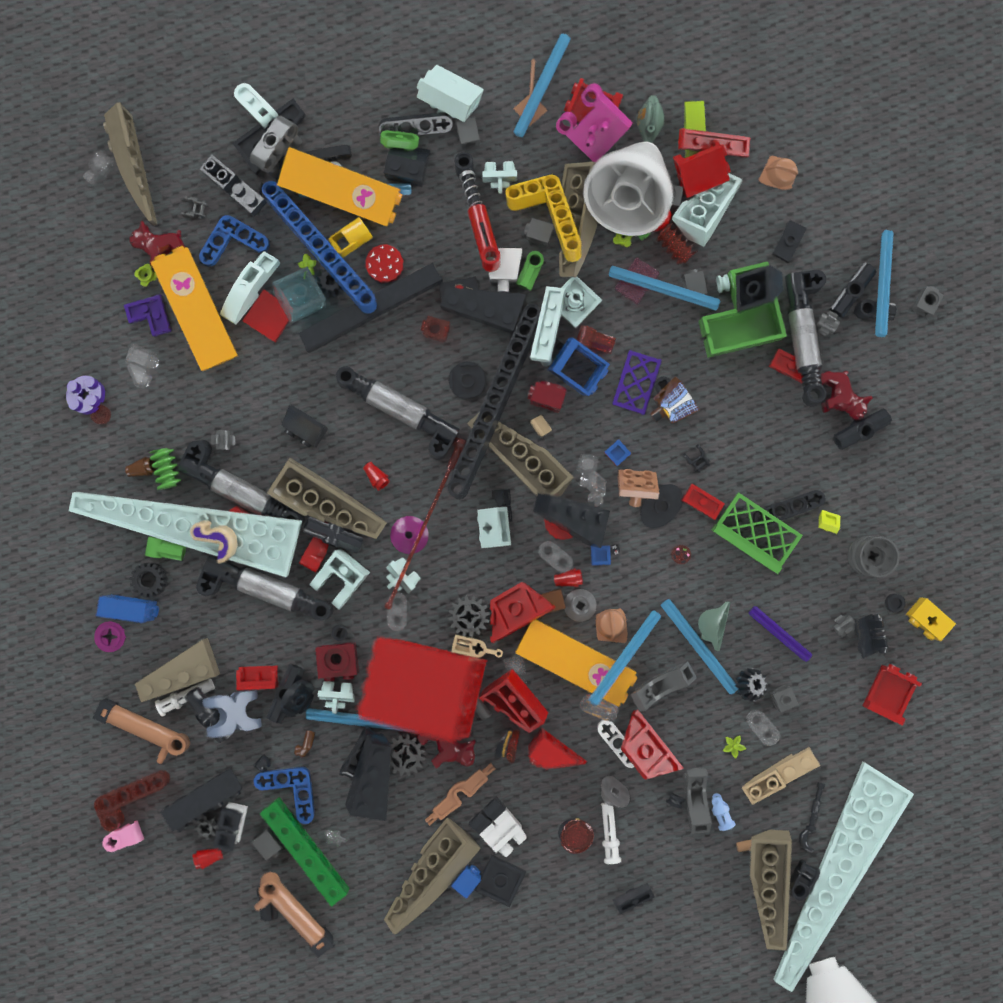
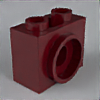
(547, 396)
(329, 669)

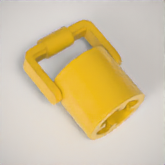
(356, 235)

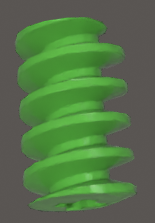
(165, 468)

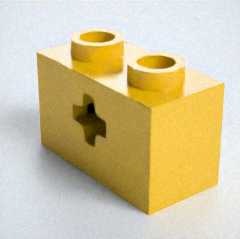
(940, 624)

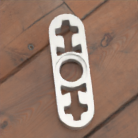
(605, 735)

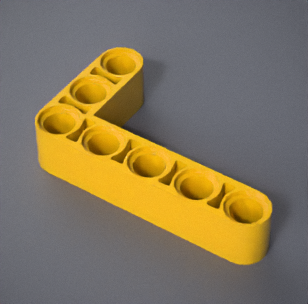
(549, 191)

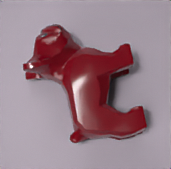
(155, 244)
(843, 396)
(451, 751)

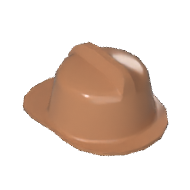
(779, 173)
(611, 626)

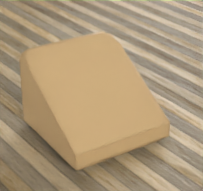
(540, 426)

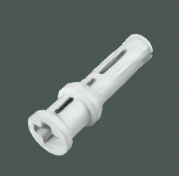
(175, 700)
(612, 856)

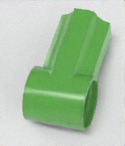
(530, 272)
(161, 548)

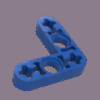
(227, 234)
(297, 785)

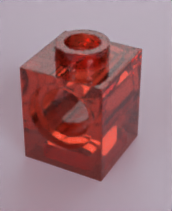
(444, 326)

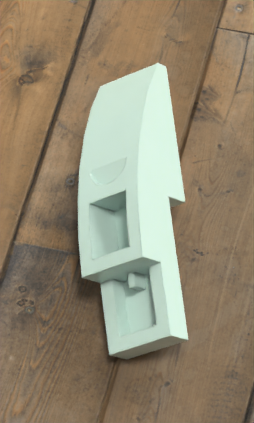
(246, 287)

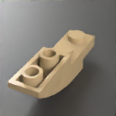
(779, 775)

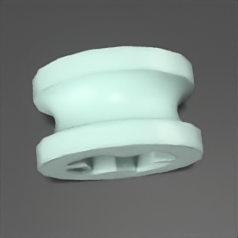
(723, 283)

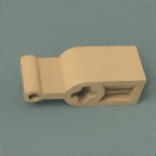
(465, 650)

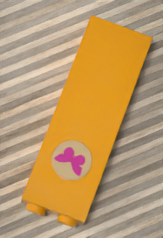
(339, 187)
(194, 308)
(573, 660)

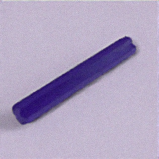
(780, 634)

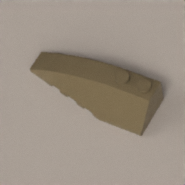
(128, 157)
(573, 187)
(527, 460)
(320, 499)
(440, 864)
(771, 884)

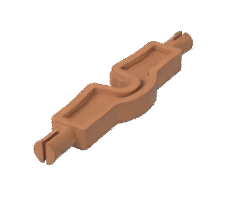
(467, 786)

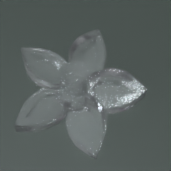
(334, 837)

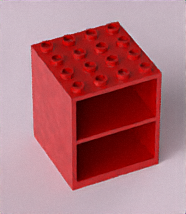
(422, 689)

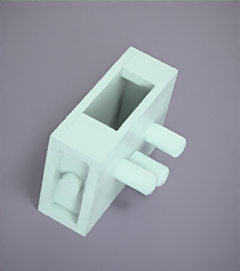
(449, 93)

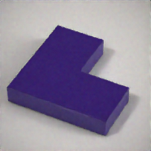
(151, 309)

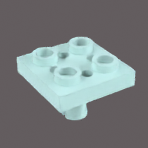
(575, 289)

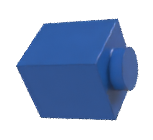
(467, 880)

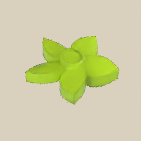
(307, 262)
(734, 746)

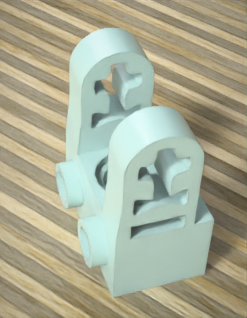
(346, 569)

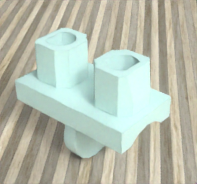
(499, 179)
(407, 582)
(327, 693)

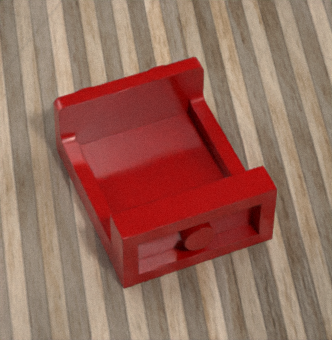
(576, 105)
(702, 170)
(891, 693)

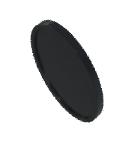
(661, 511)

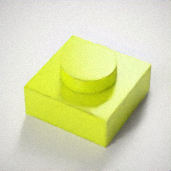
(829, 521)

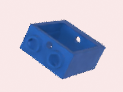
(563, 356)
(127, 608)

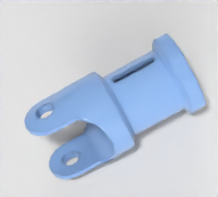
(721, 809)

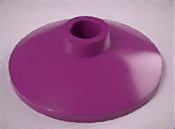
(399, 530)

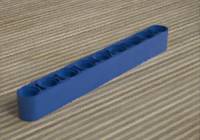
(322, 254)

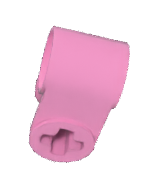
(125, 836)

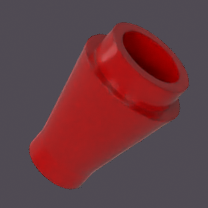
(376, 476)
(571, 578)
(206, 857)

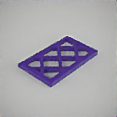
(627, 369)

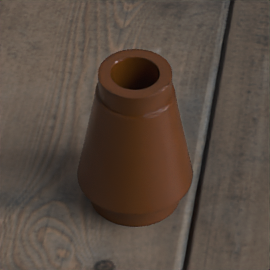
(140, 468)

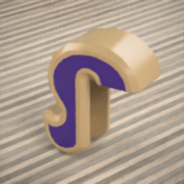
(221, 535)

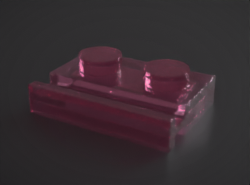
(634, 292)

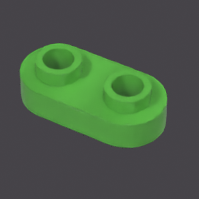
(399, 140)

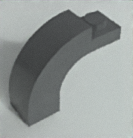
(663, 684)
(696, 800)

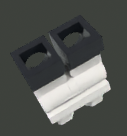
(230, 826)
(501, 831)

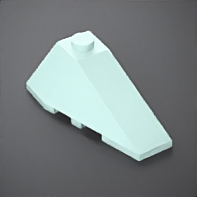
(704, 211)

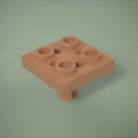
(637, 485)

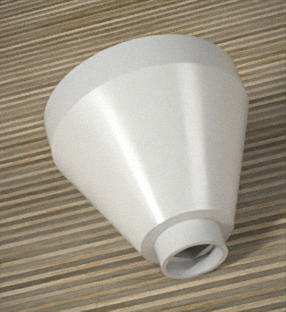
(629, 190)
(834, 985)

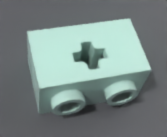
(494, 527)

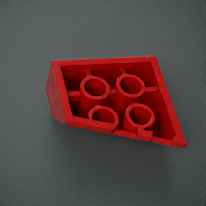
(551, 753)

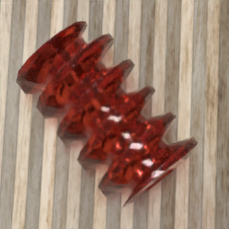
(675, 244)

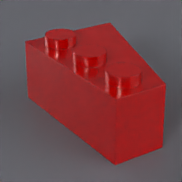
(515, 700)

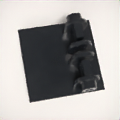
(868, 640)

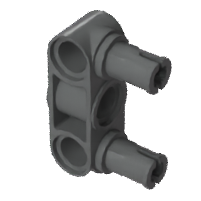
(274, 145)

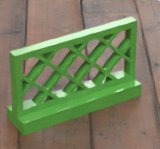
(752, 549)

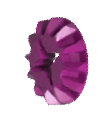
(103, 642)

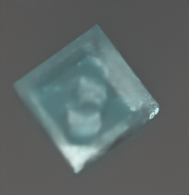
(299, 295)

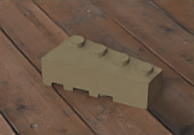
(182, 671)

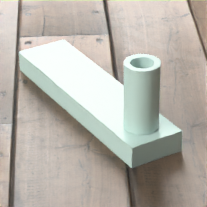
(548, 325)

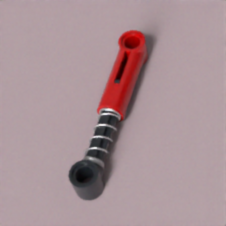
(477, 213)

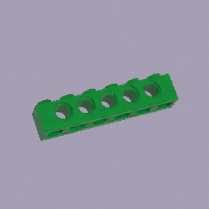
(305, 851)

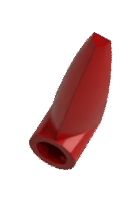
(314, 554)

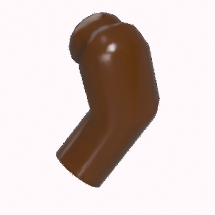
(307, 744)

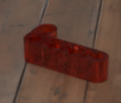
(133, 793)

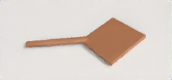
(520, 107)

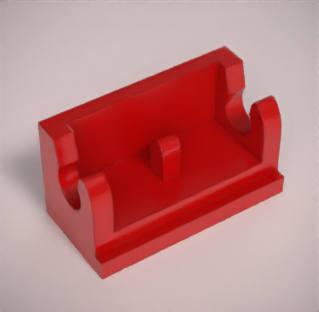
(257, 677)

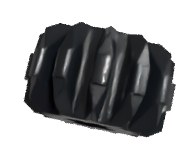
(324, 284)
(751, 684)

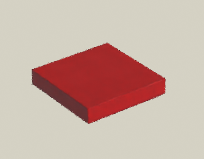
(267, 316)

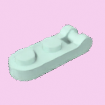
(254, 104)

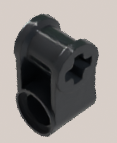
(804, 879)

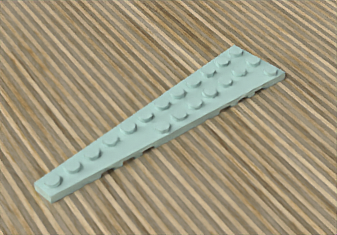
(261, 540)
(860, 832)

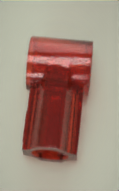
(594, 340)

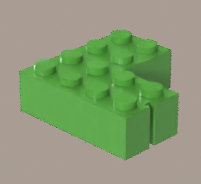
(737, 331)

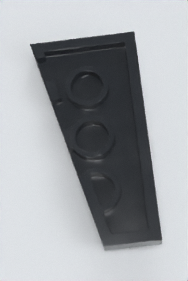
(249, 140)

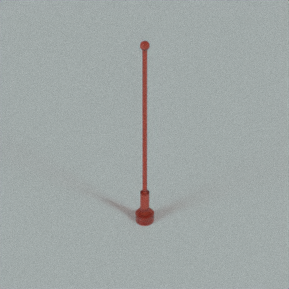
(459, 445)

